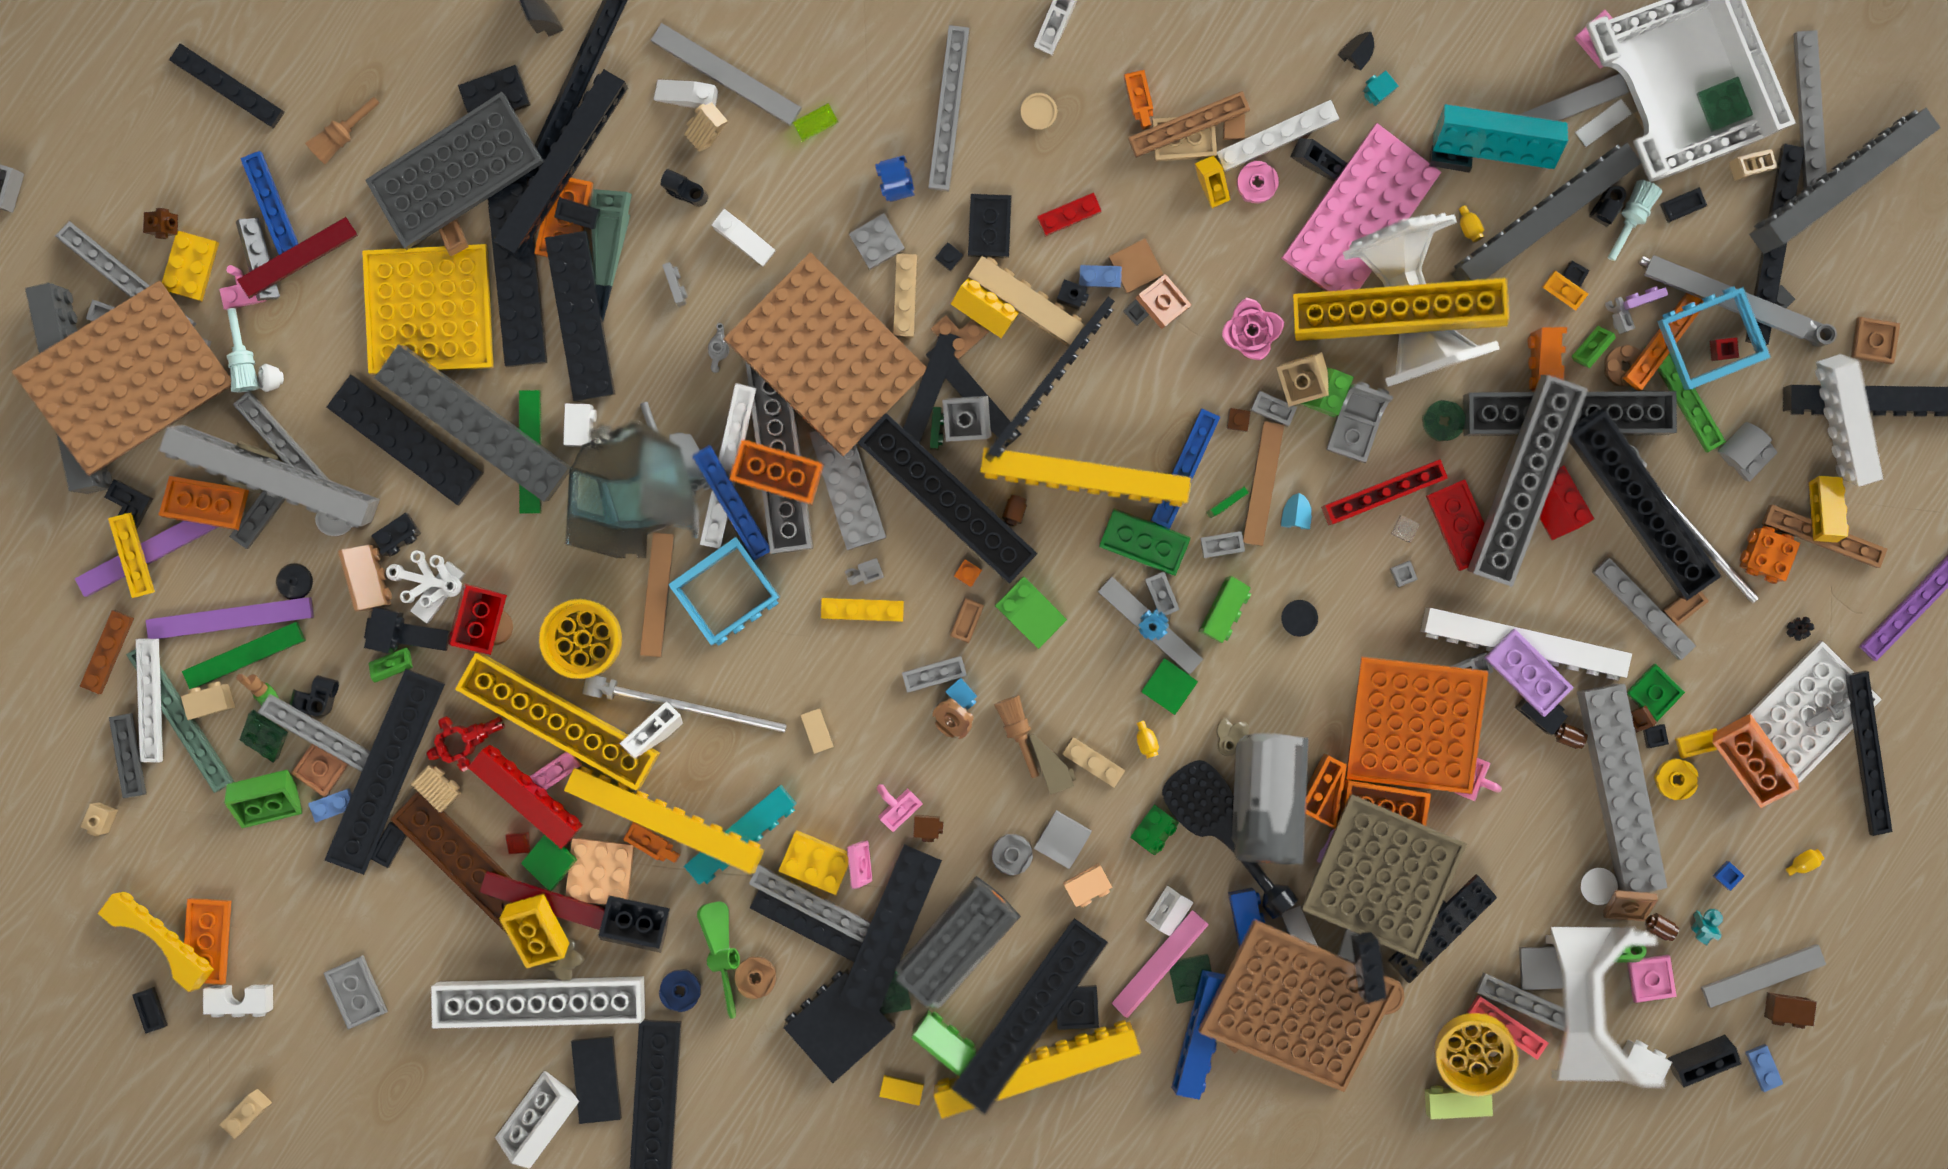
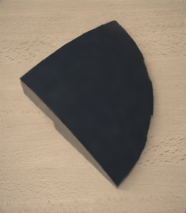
(541, 17)

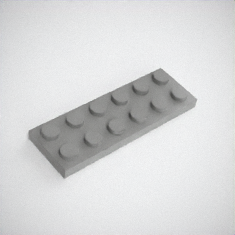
(849, 494)

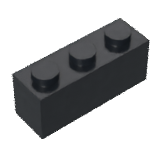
(1368, 967)
(1704, 1061)

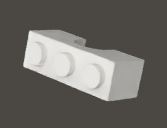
(220, 1001)

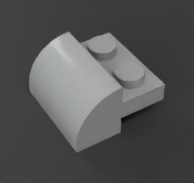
(1748, 451)

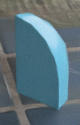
(1297, 512)

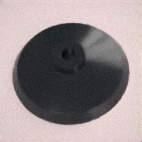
(294, 581)
(1299, 618)

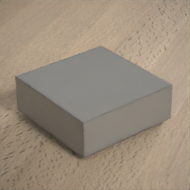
(1403, 574)

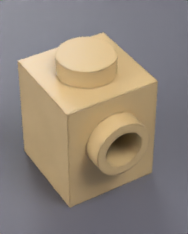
(99, 819)

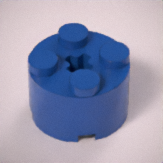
(895, 178)

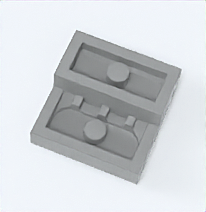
(1062, 839)

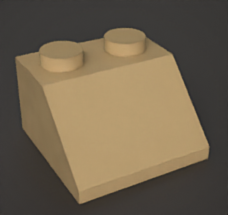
(1304, 379)

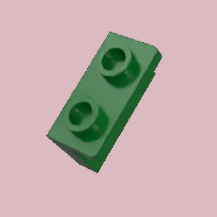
(1155, 830)

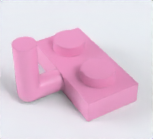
(234, 295)
(1480, 773)
(899, 809)

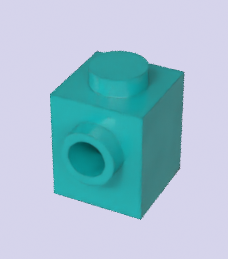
(1379, 88)

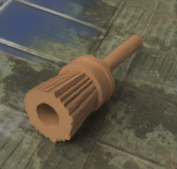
(337, 134)
(1017, 727)

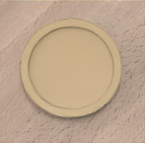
(1038, 111)

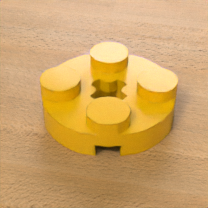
(1688, 779)

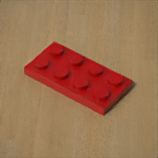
(1457, 520)

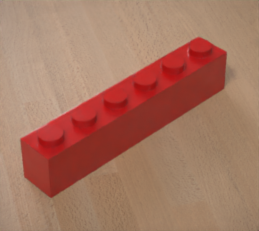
(1384, 492)
(525, 796)

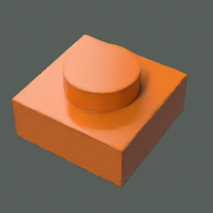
(967, 573)

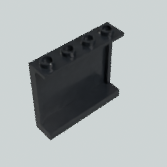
(835, 1031)

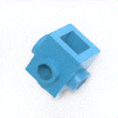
(1157, 618)

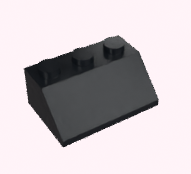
(634, 924)

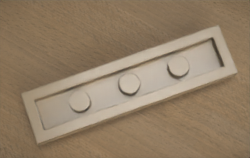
(905, 295)

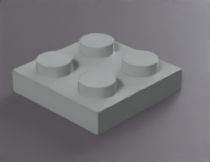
(877, 241)

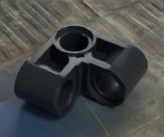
(682, 188)
(1607, 209)
(322, 690)

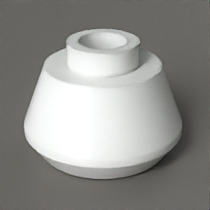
(269, 377)

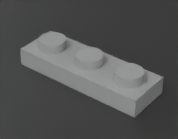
(934, 674)

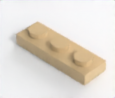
(1093, 762)

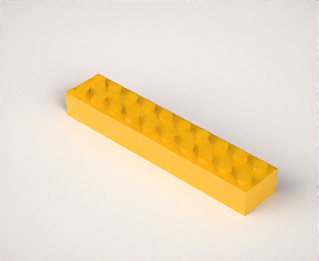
(1401, 309)
(1088, 476)
(554, 720)
(1053, 1064)

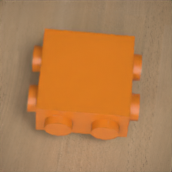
(1769, 554)

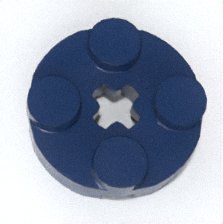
(677, 1002)

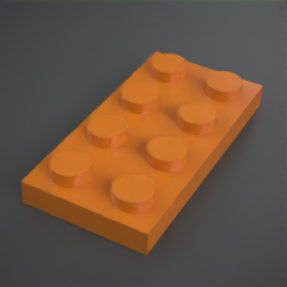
(575, 190)
(203, 502)
(208, 934)

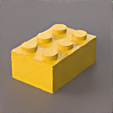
(815, 862)
(534, 931)

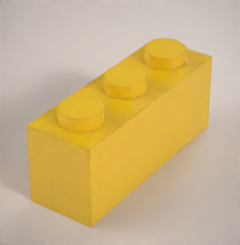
(984, 307)
(1828, 509)

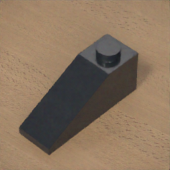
(1318, 158)

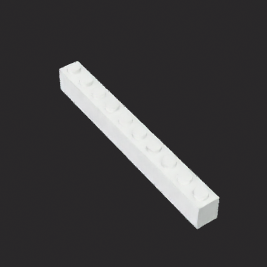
(1552, 648)

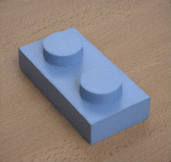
(1100, 276)
(330, 805)
(1764, 1068)

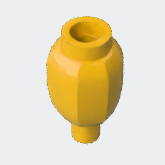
(1471, 225)
(1147, 740)
(1806, 862)

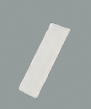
(1603, 122)

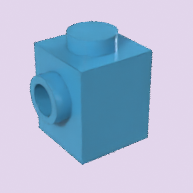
(962, 694)

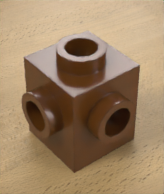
(160, 223)

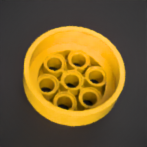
(554, 634)
(1494, 1072)

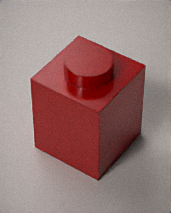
(1724, 349)

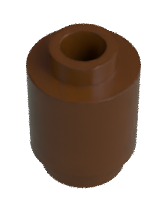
(1014, 510)
(1571, 736)
(1661, 927)

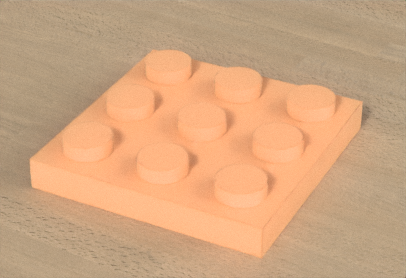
(600, 870)

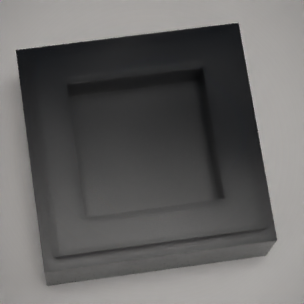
(1576, 273)
(1655, 736)

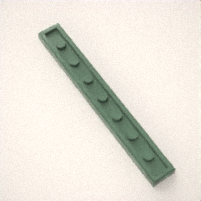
(190, 733)

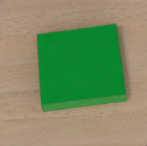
(1227, 502)
(1169, 686)
(1655, 691)
(548, 862)

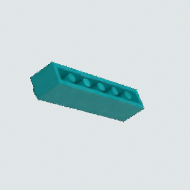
(750, 827)

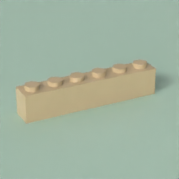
(1029, 304)

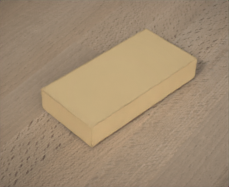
(817, 730)

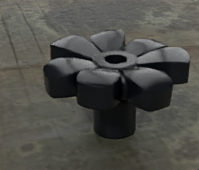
(1800, 628)

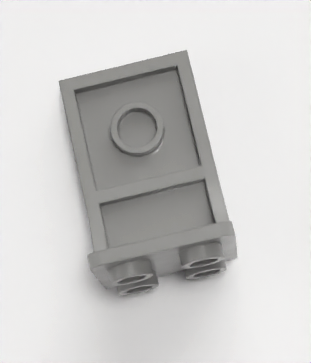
(1358, 421)

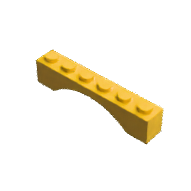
(185, 964)

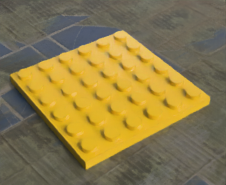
(430, 305)

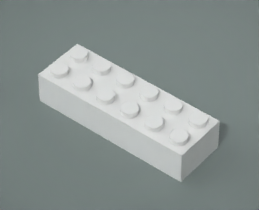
(1849, 420)

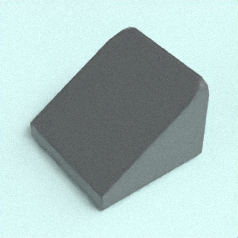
(1136, 312)

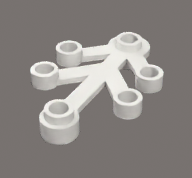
(427, 580)

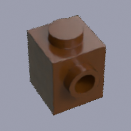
(927, 827)

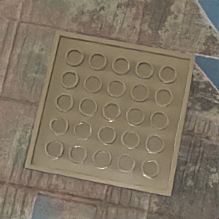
(1384, 876)

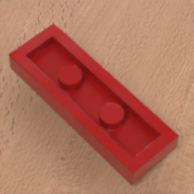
(1069, 214)

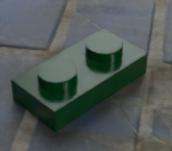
(936, 436)

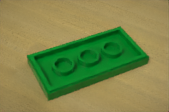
(1144, 542)

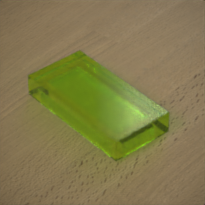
(815, 122)

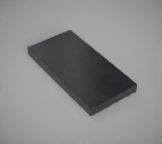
(596, 1079)

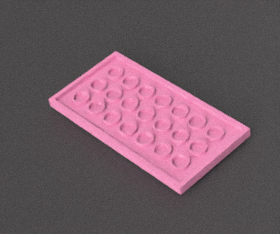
(1373, 191)

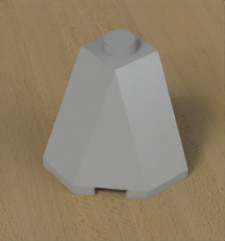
(688, 448)

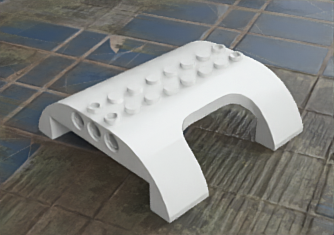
(1672, 55)

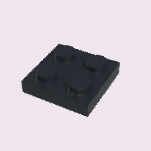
(1080, 1010)

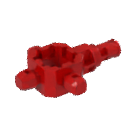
(471, 736)

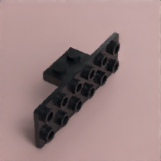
(1448, 925)

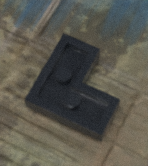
(129, 499)

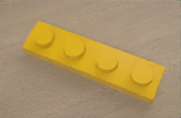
(131, 555)
(862, 609)

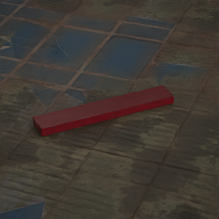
(297, 257)
(561, 905)

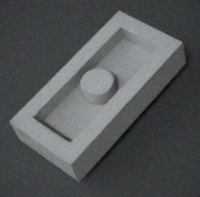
(679, 293)
(1273, 408)
(1222, 544)
(1162, 594)

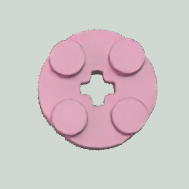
(1265, 173)

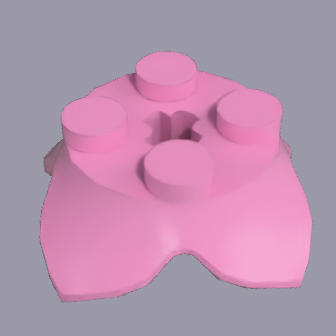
(1267, 326)

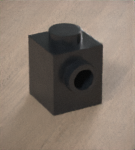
(1072, 295)

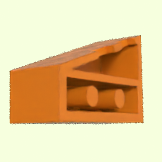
(1546, 354)
(1325, 790)

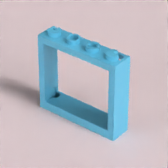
(1761, 351)
(705, 564)

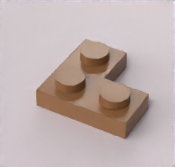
(969, 334)

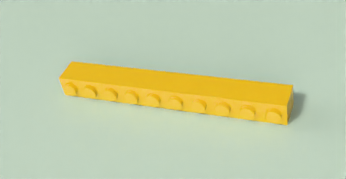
(664, 820)

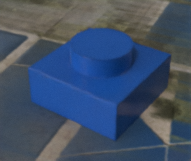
(1728, 875)

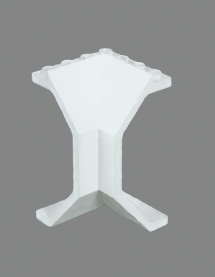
(1397, 259)
(1586, 1047)

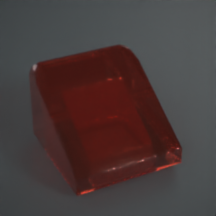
(518, 842)

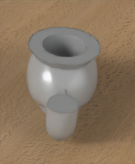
(718, 348)

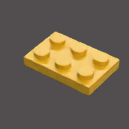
(189, 265)

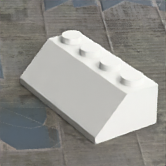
(536, 1120)

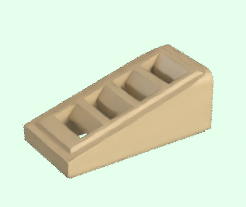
(1740, 168)

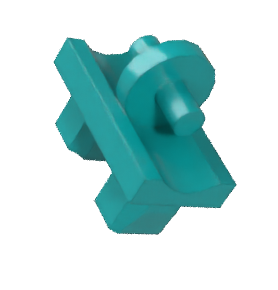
(1706, 925)

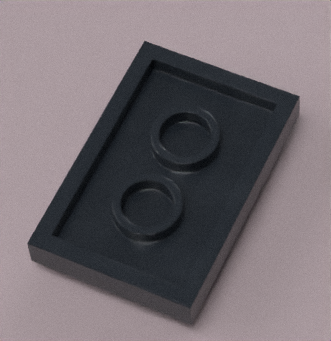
(484, 88)
(989, 225)

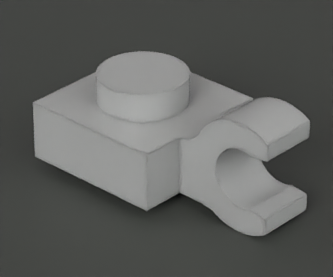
(1621, 318)
(868, 572)

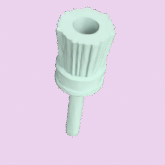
(1636, 211)
(240, 360)

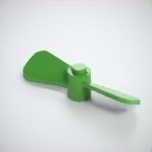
(715, 927)

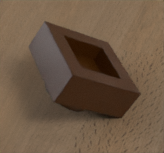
(1238, 420)
(1642, 719)

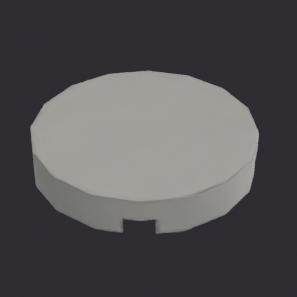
(1012, 854)

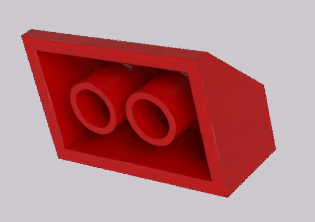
(1564, 507)
(477, 619)

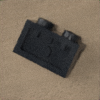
(396, 534)

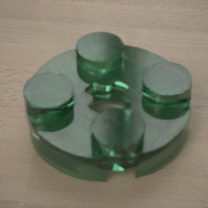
(1446, 409)

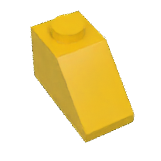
(1212, 181)

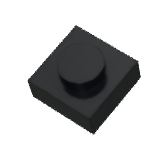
(949, 257)

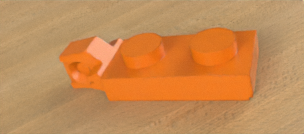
(1139, 97)
(650, 843)

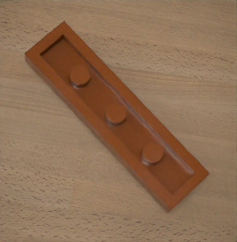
(106, 652)

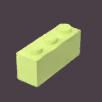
(1449, 1103)

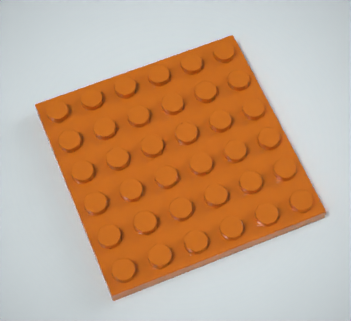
(1416, 725)

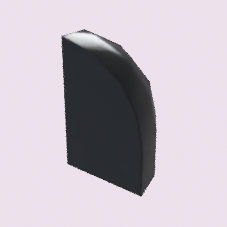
(1358, 50)

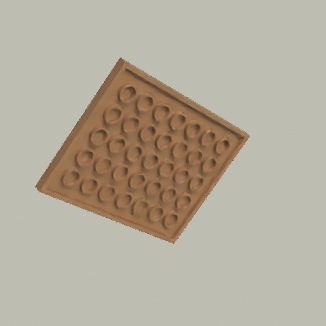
(826, 354)
(123, 378)
(1295, 1007)

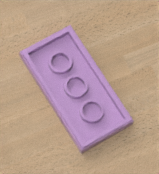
(1528, 672)

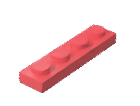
(1522, 1036)

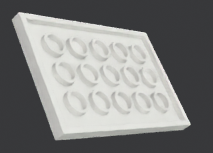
(1799, 696)

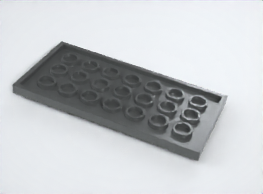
(454, 171)

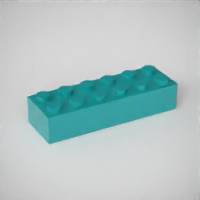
(1500, 136)

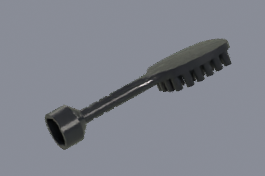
(1205, 808)

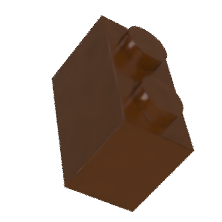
(1790, 1009)

